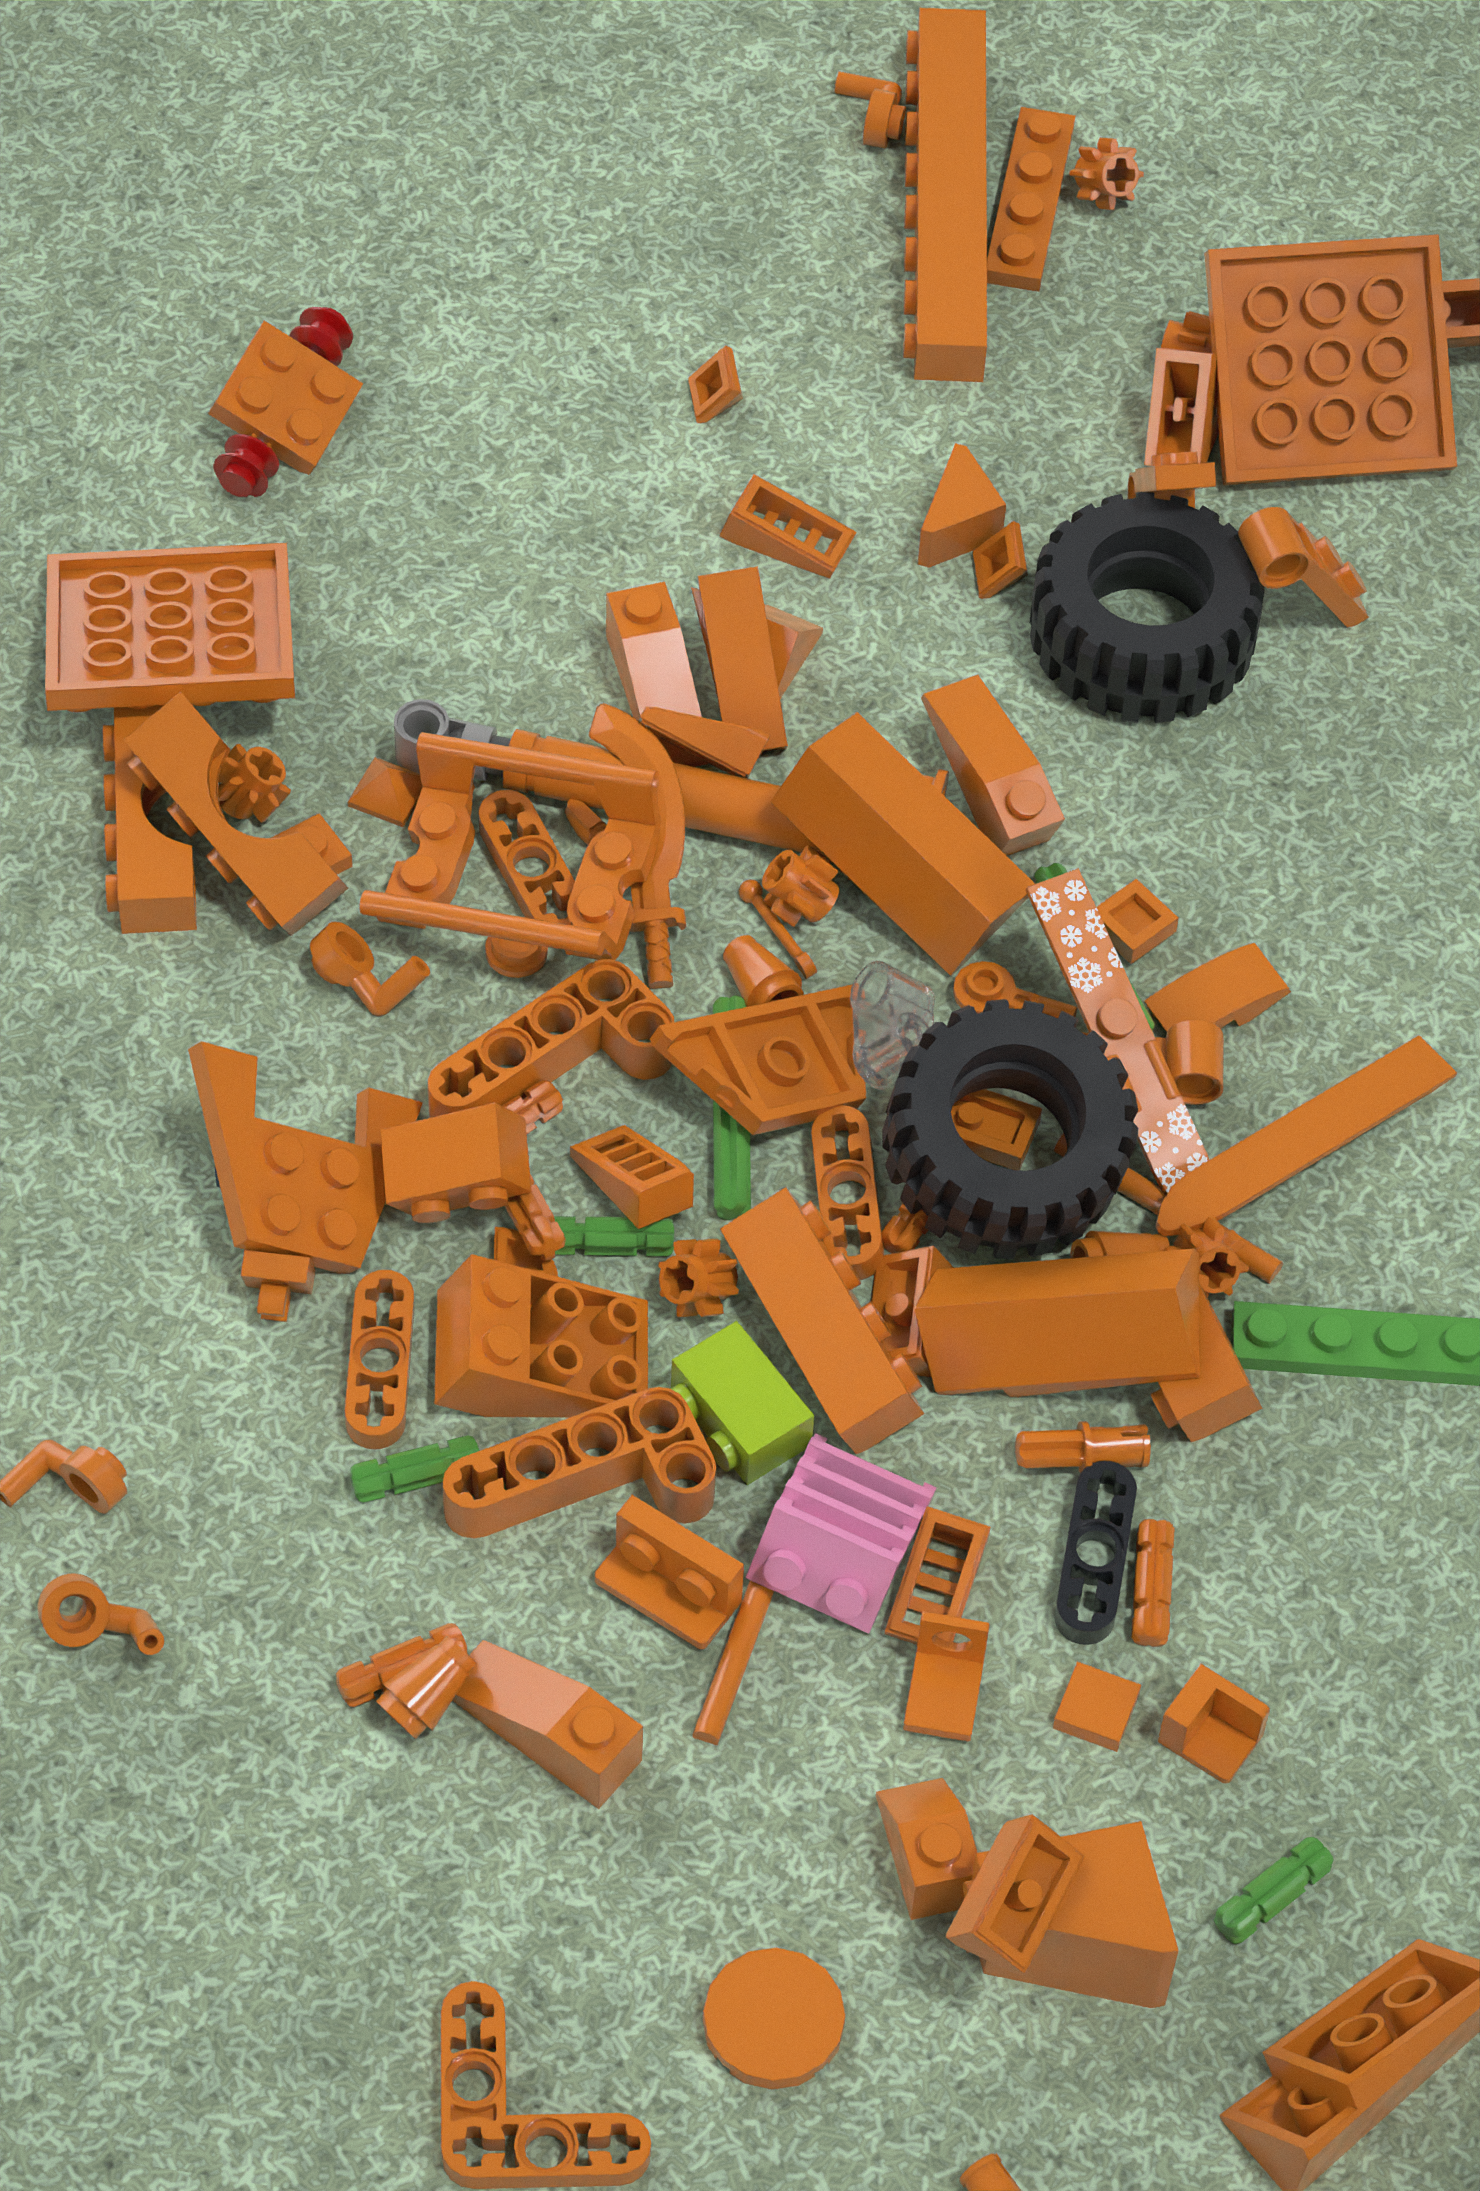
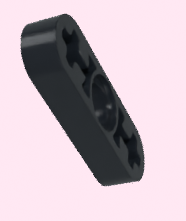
(1077, 1572)

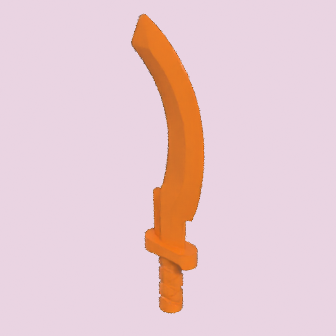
(650, 899)

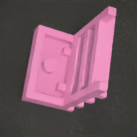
(839, 1534)

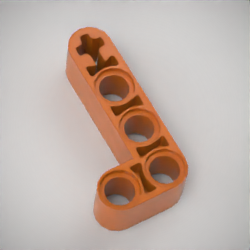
(524, 1039)
(578, 1476)

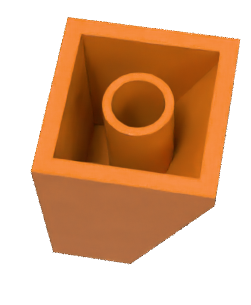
(1110, 1927)

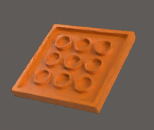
(1330, 359)
(168, 622)

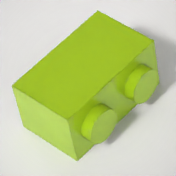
(742, 1403)

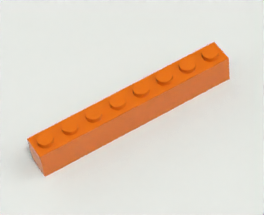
(948, 198)

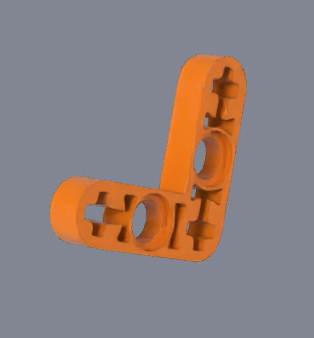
(489, 2122)

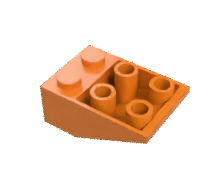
(535, 1343)

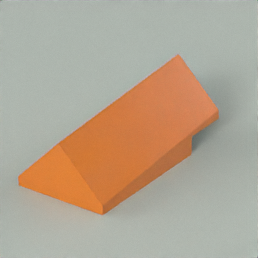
(902, 842)
(1062, 1323)
(1357, 2062)

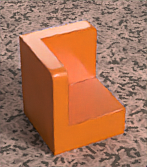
(1213, 1724)

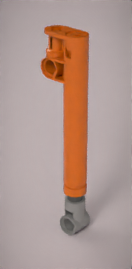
(711, 799)

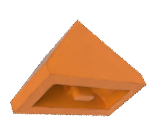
(1182, 404)
(962, 512)

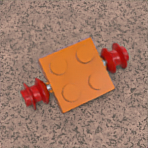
(284, 400)

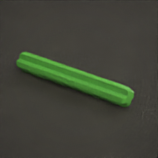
(730, 1149)

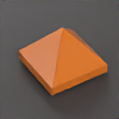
(715, 386)
(1000, 561)
(387, 792)

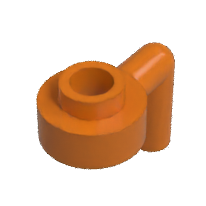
(883, 115)
(347, 960)
(88, 1472)
(94, 1616)

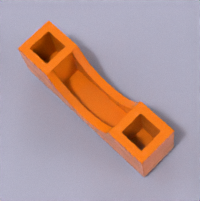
(186, 758)
(154, 872)

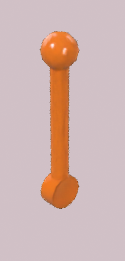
(751, 892)

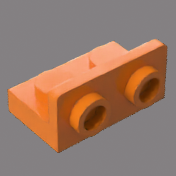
(671, 1574)

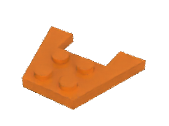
(289, 1185)

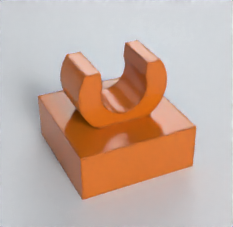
(276, 1278)

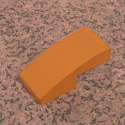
(1221, 990)

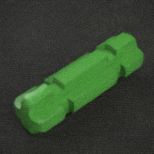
(615, 1236)
(408, 1469)
(1273, 1890)

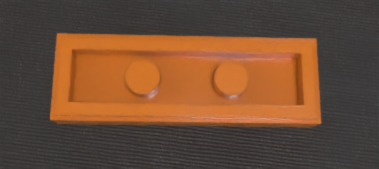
(742, 652)

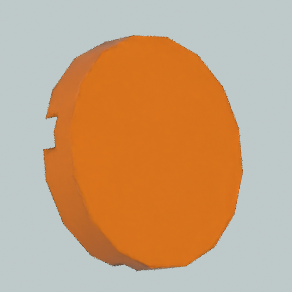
(774, 2018)

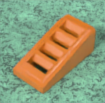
(763, 537)
(720, 744)
(645, 1184)
(950, 1530)

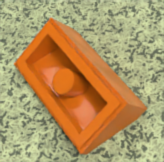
(896, 1291)
(1015, 1894)

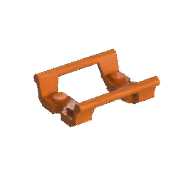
(442, 826)

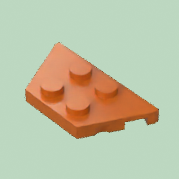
(771, 1059)

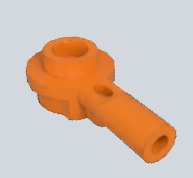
(989, 981)

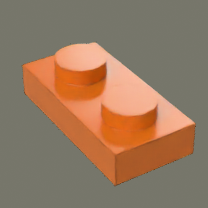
(996, 1126)

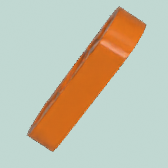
(532, 842)
(859, 1169)
(368, 1336)

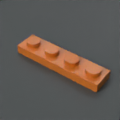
(1029, 199)

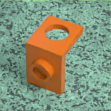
(946, 1677)

